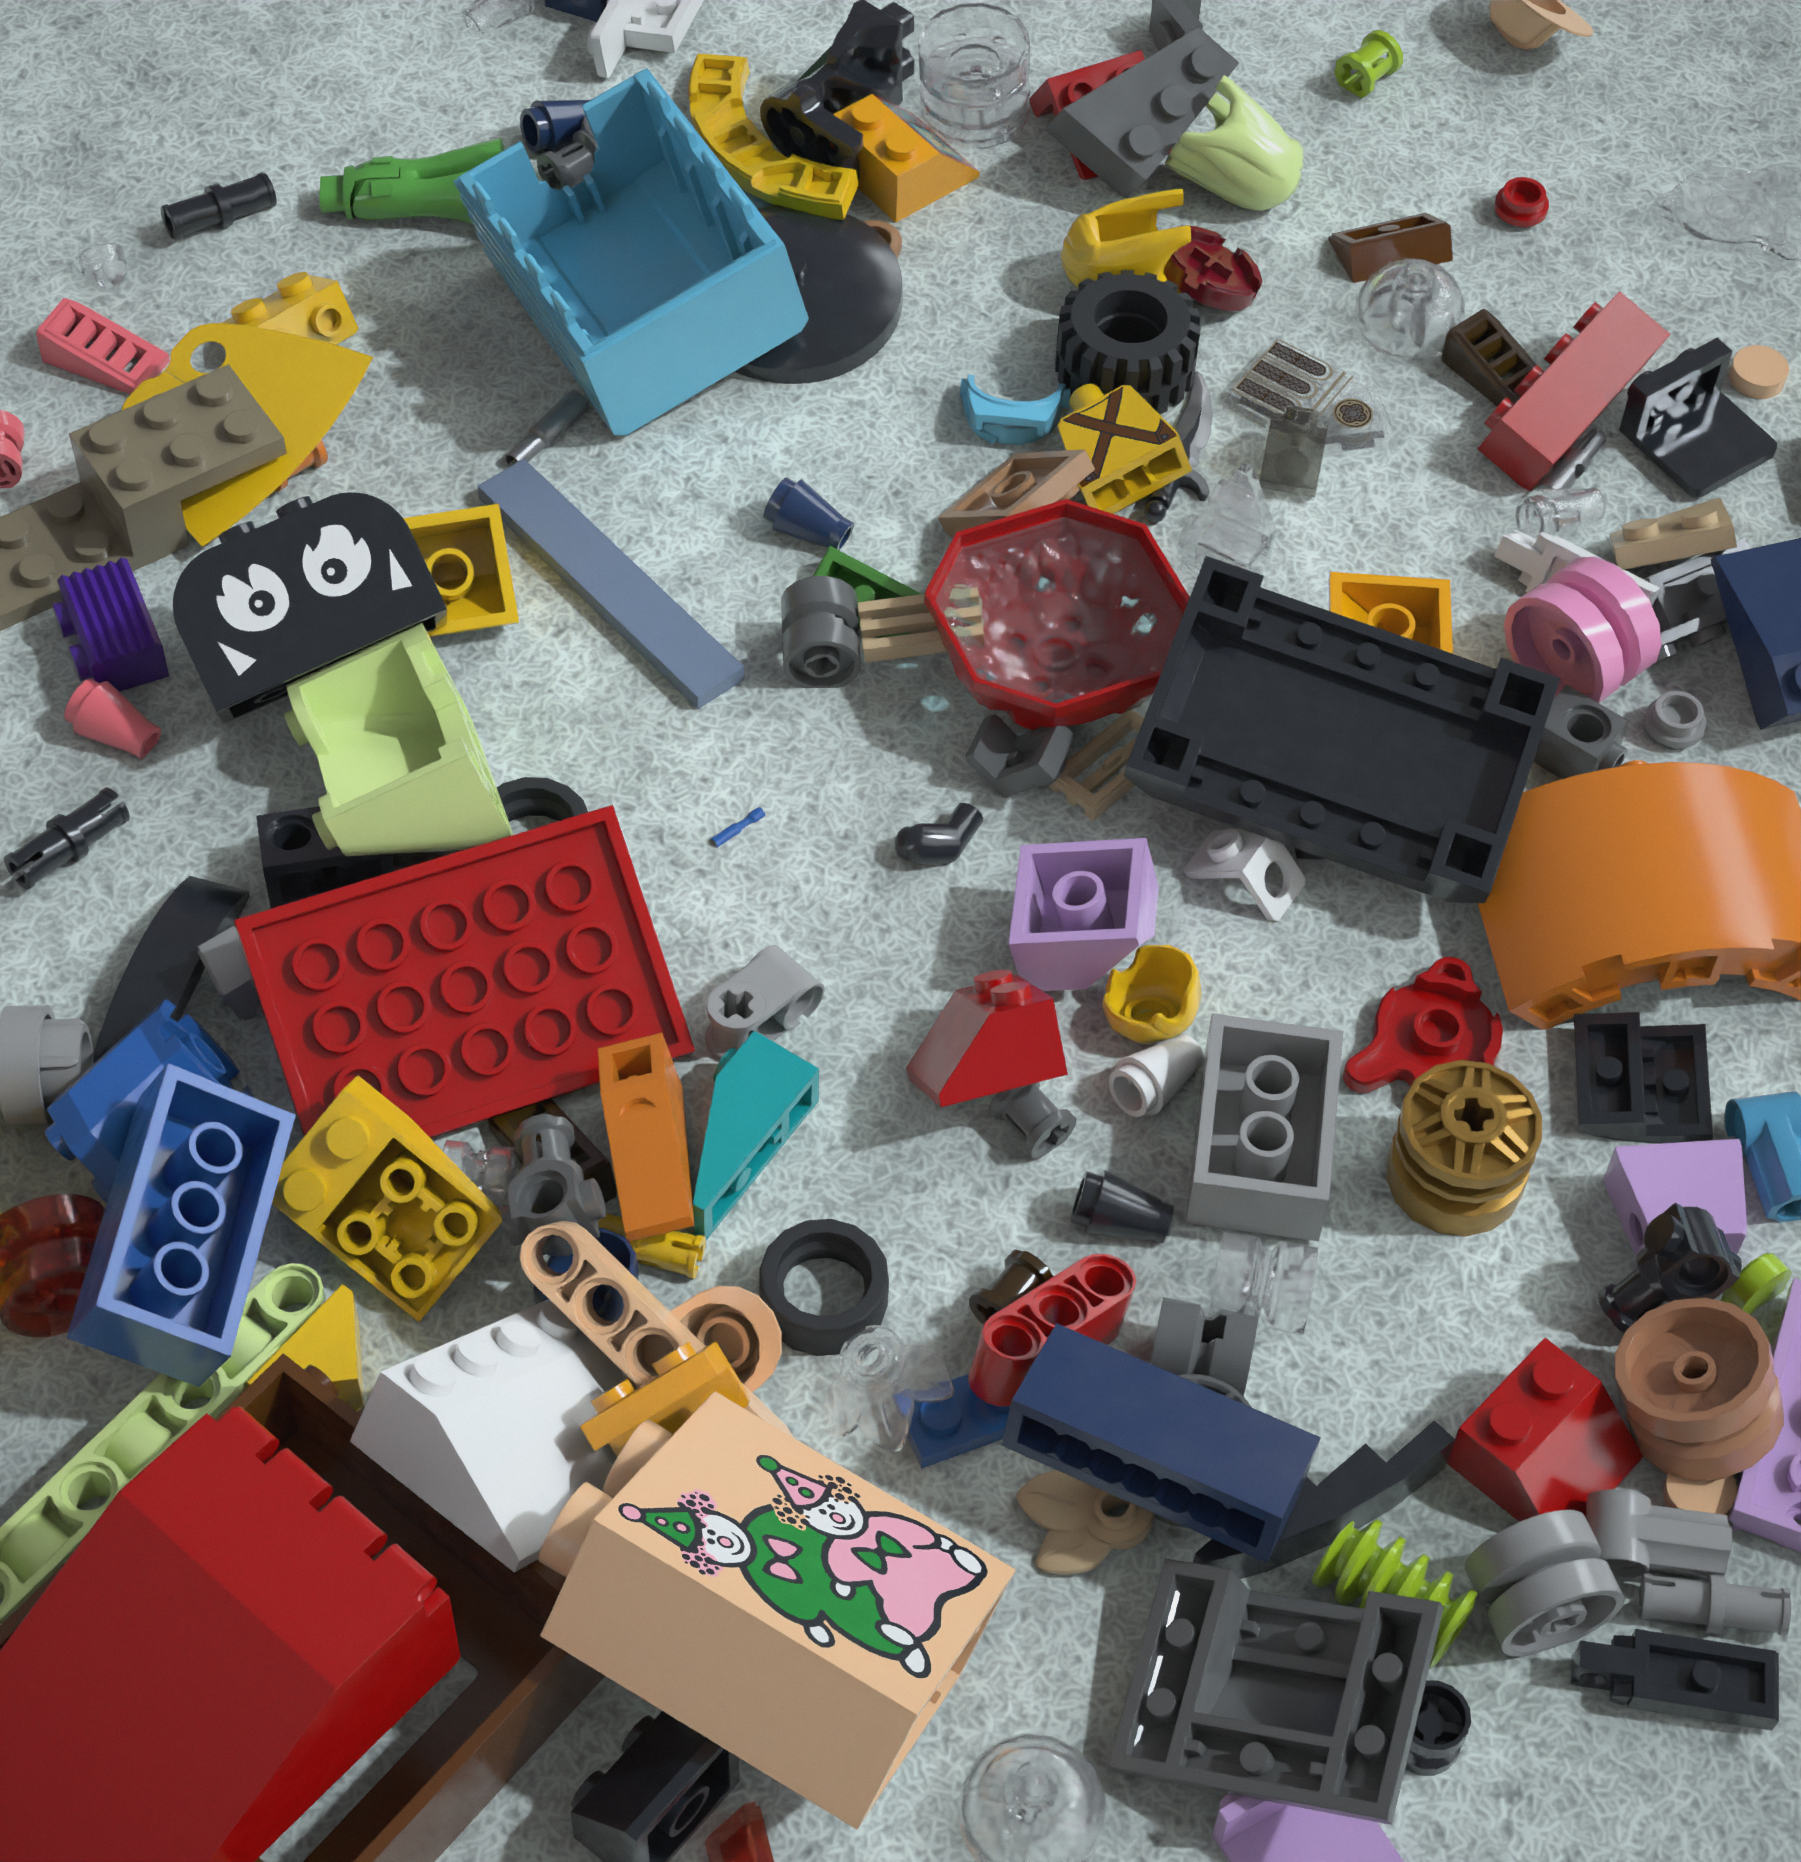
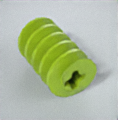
(1368, 1567)

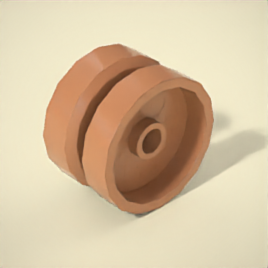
(1699, 1388)

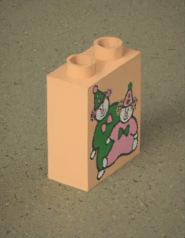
(769, 1601)

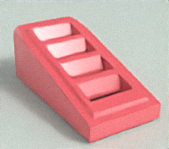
(70, 330)

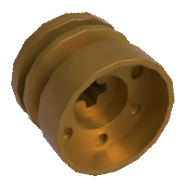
(1463, 1147)

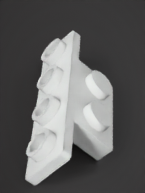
(638, 24)

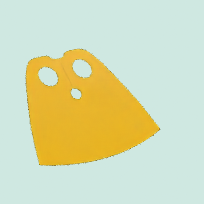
(297, 385)

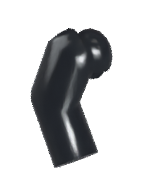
(939, 842)

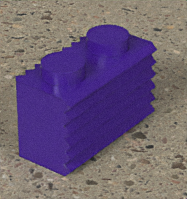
(110, 627)

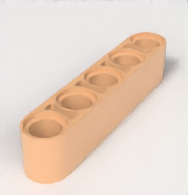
(641, 1312)

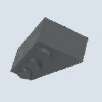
(1142, 113)

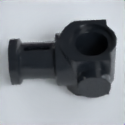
(1680, 1260)

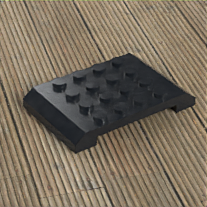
(1340, 737)

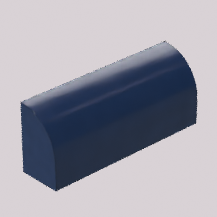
(1160, 1442)

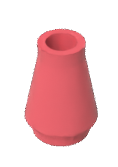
(108, 717)

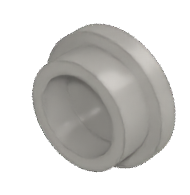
(1676, 719)

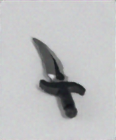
(1194, 432)

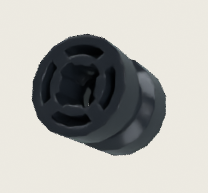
(1444, 1717)

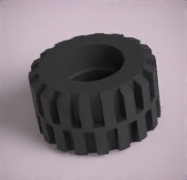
(1130, 335)

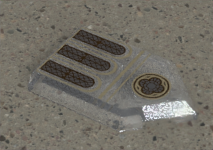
(1295, 377)

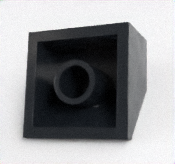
(653, 1793)

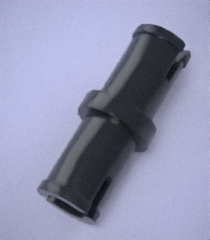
(218, 205)
(66, 838)

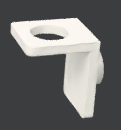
(1247, 856)

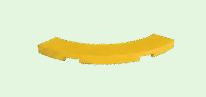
(748, 155)

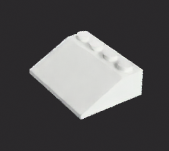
(495, 1427)

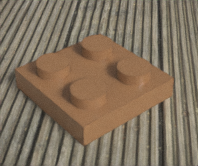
(1017, 486)

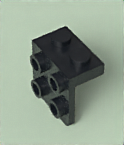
(1690, 425)

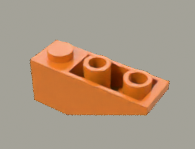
(647, 1136)

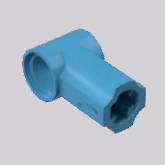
(1772, 1146)

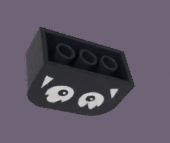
(300, 596)

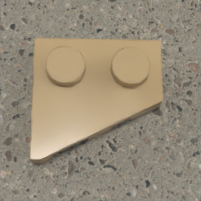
(1674, 536)

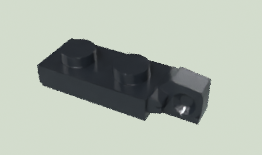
(1683, 1677)

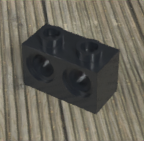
(301, 865)

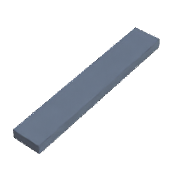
(612, 584)

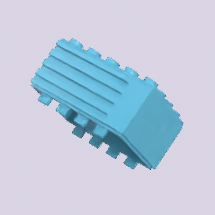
(647, 267)

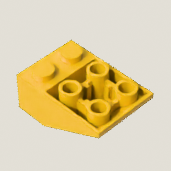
(385, 1199)

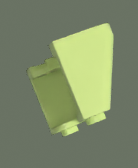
(396, 752)

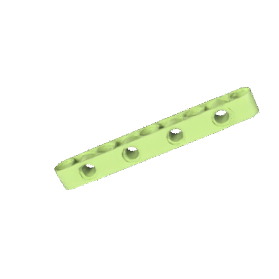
(52, 1524)

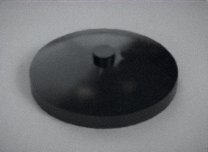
(848, 291)

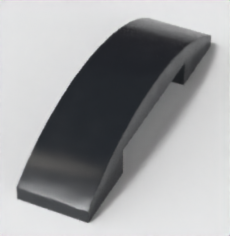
(168, 957)

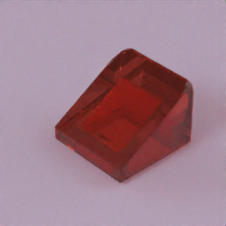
(740, 1838)

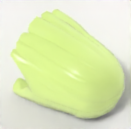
(1245, 156)

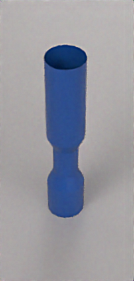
(736, 828)

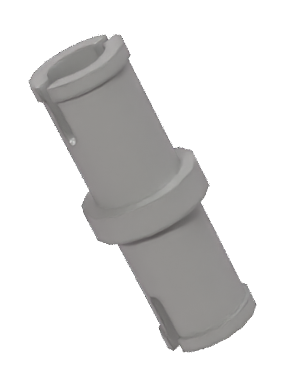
(1715, 1604)

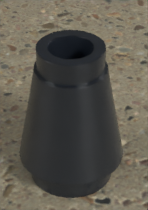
(1120, 1209)

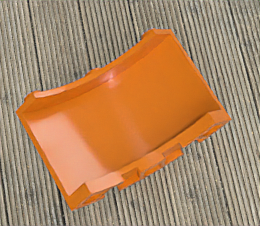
(1644, 882)

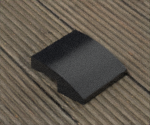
(1642, 1079)

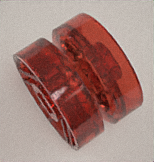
(45, 1261)

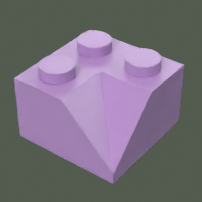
(1080, 909)

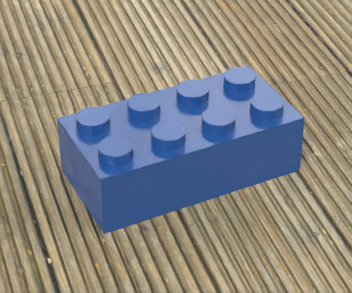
(182, 1227)

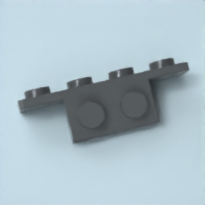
(1690, 602)

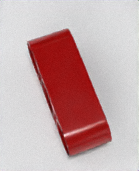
(1084, 1297)

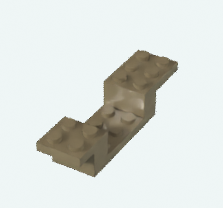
(131, 487)

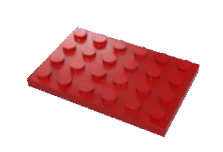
(466, 977)

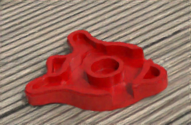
(1426, 1026)

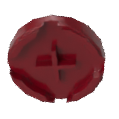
(1214, 272)

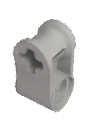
(760, 998)

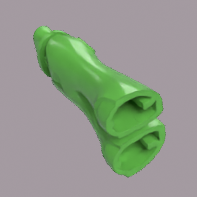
(405, 187)

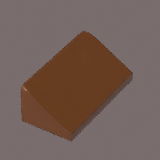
(1372, 246)

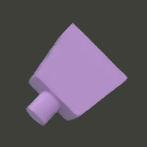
(1693, 1174)

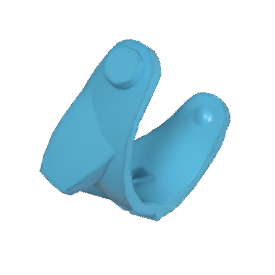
(1009, 420)

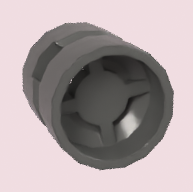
(820, 633)
(1203, 1344)

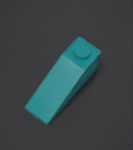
(754, 1110)

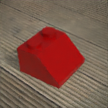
(989, 1041)
(1545, 1438)

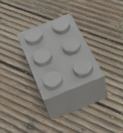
(1265, 1127)

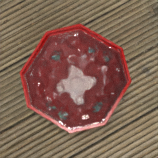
(1069, 613)

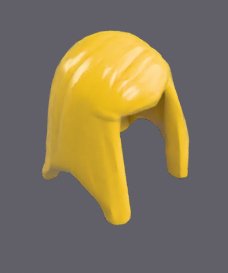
(1123, 238)

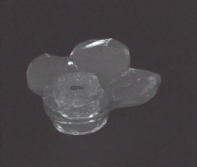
(882, 1394)

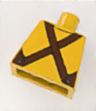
(1126, 443)

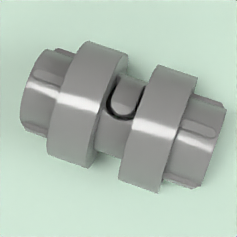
(38, 1061)

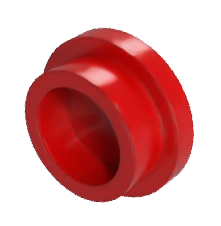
(1522, 202)

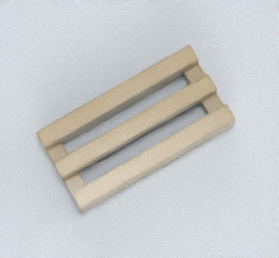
(904, 616)
(1082, 793)

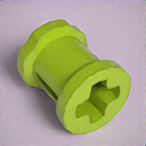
(1368, 63)

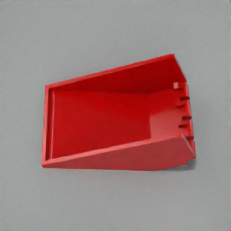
(209, 1660)

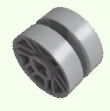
(1544, 1582)

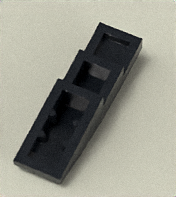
(1355, 1491)

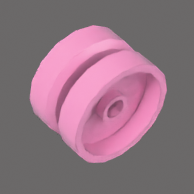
(1585, 628)

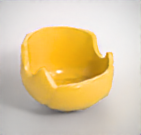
(1156, 981)

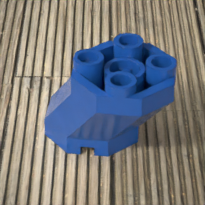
(99, 1106)

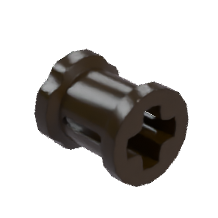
(1021, 1275)

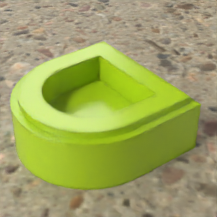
(1758, 1283)

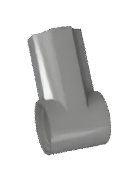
(1657, 1538)

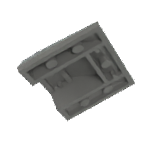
(1276, 1693)

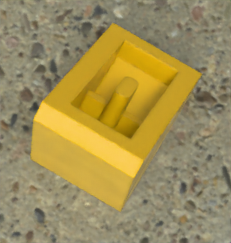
(331, 1344)

